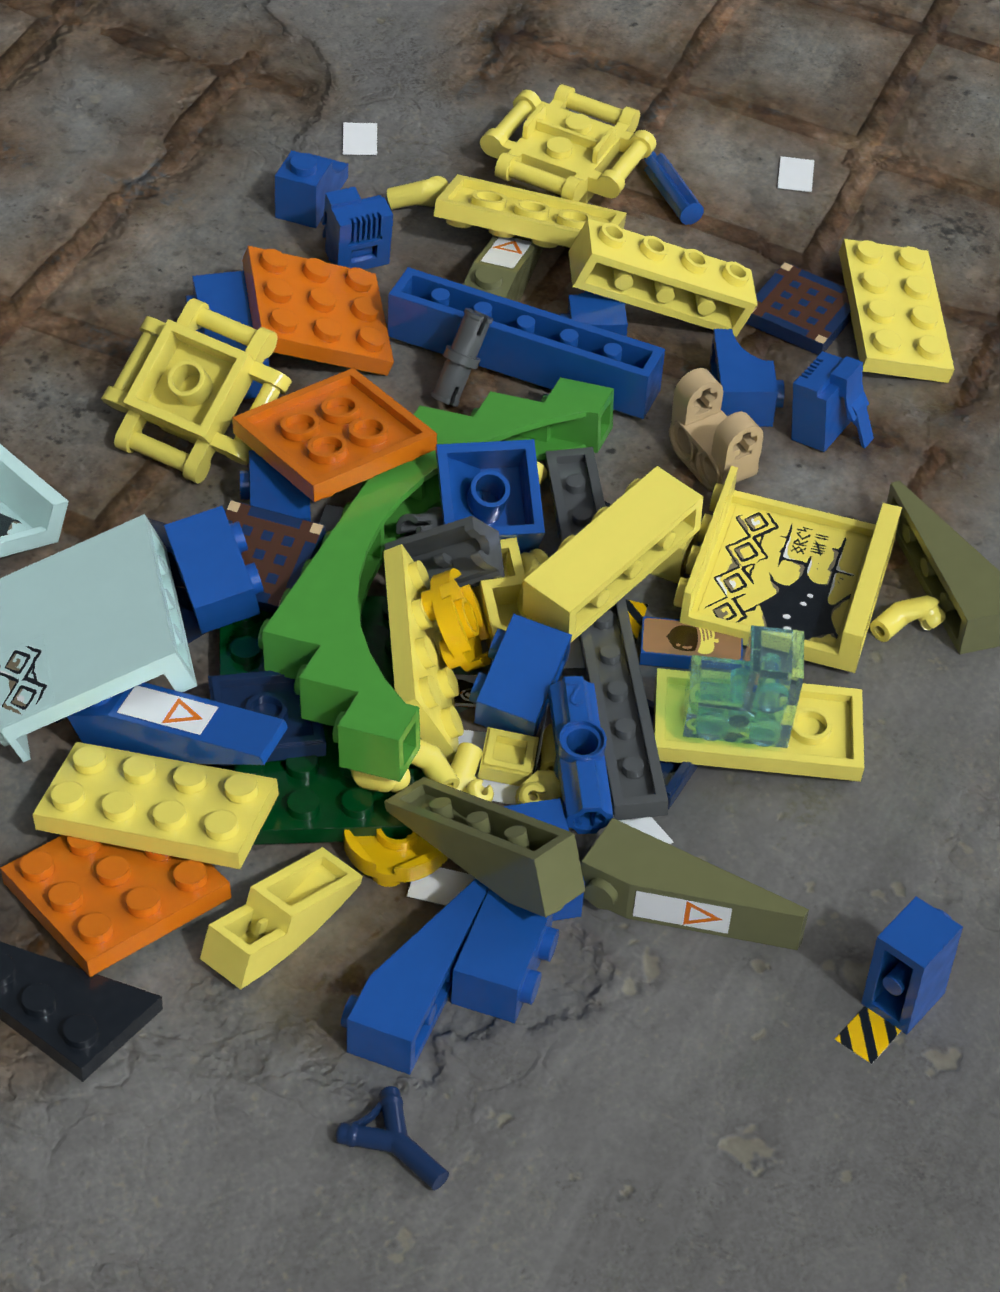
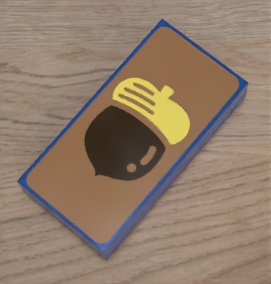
(672, 643)

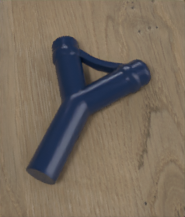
(392, 1138)

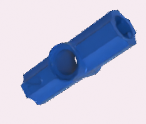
(584, 776)

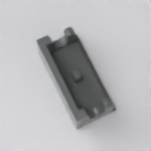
(462, 545)

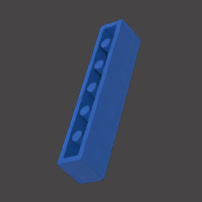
(527, 340)

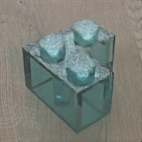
(748, 698)

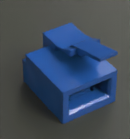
(357, 228)
(827, 401)

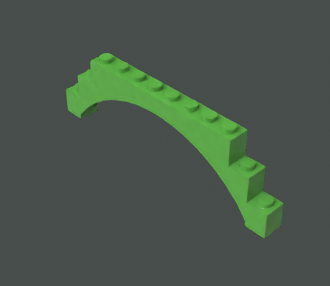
(318, 621)

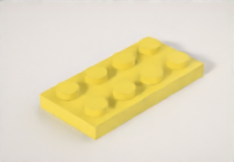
(518, 212)
(895, 311)
(418, 665)
(822, 742)
(157, 805)

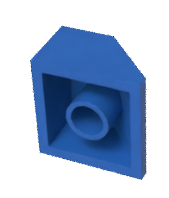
(494, 485)

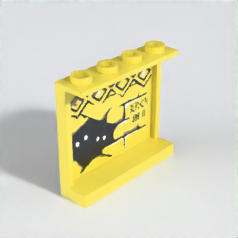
(787, 571)

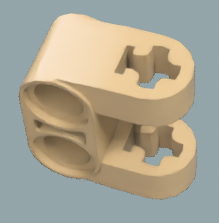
(707, 437)

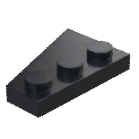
(67, 1012)

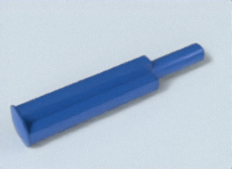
(673, 188)

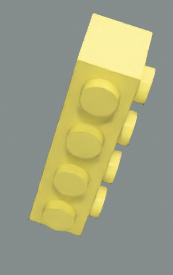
(661, 277)
(612, 553)

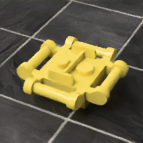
(568, 149)
(192, 387)

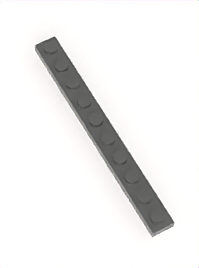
(610, 655)

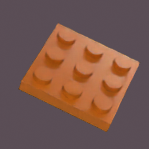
(318, 310)
(334, 434)
(110, 897)

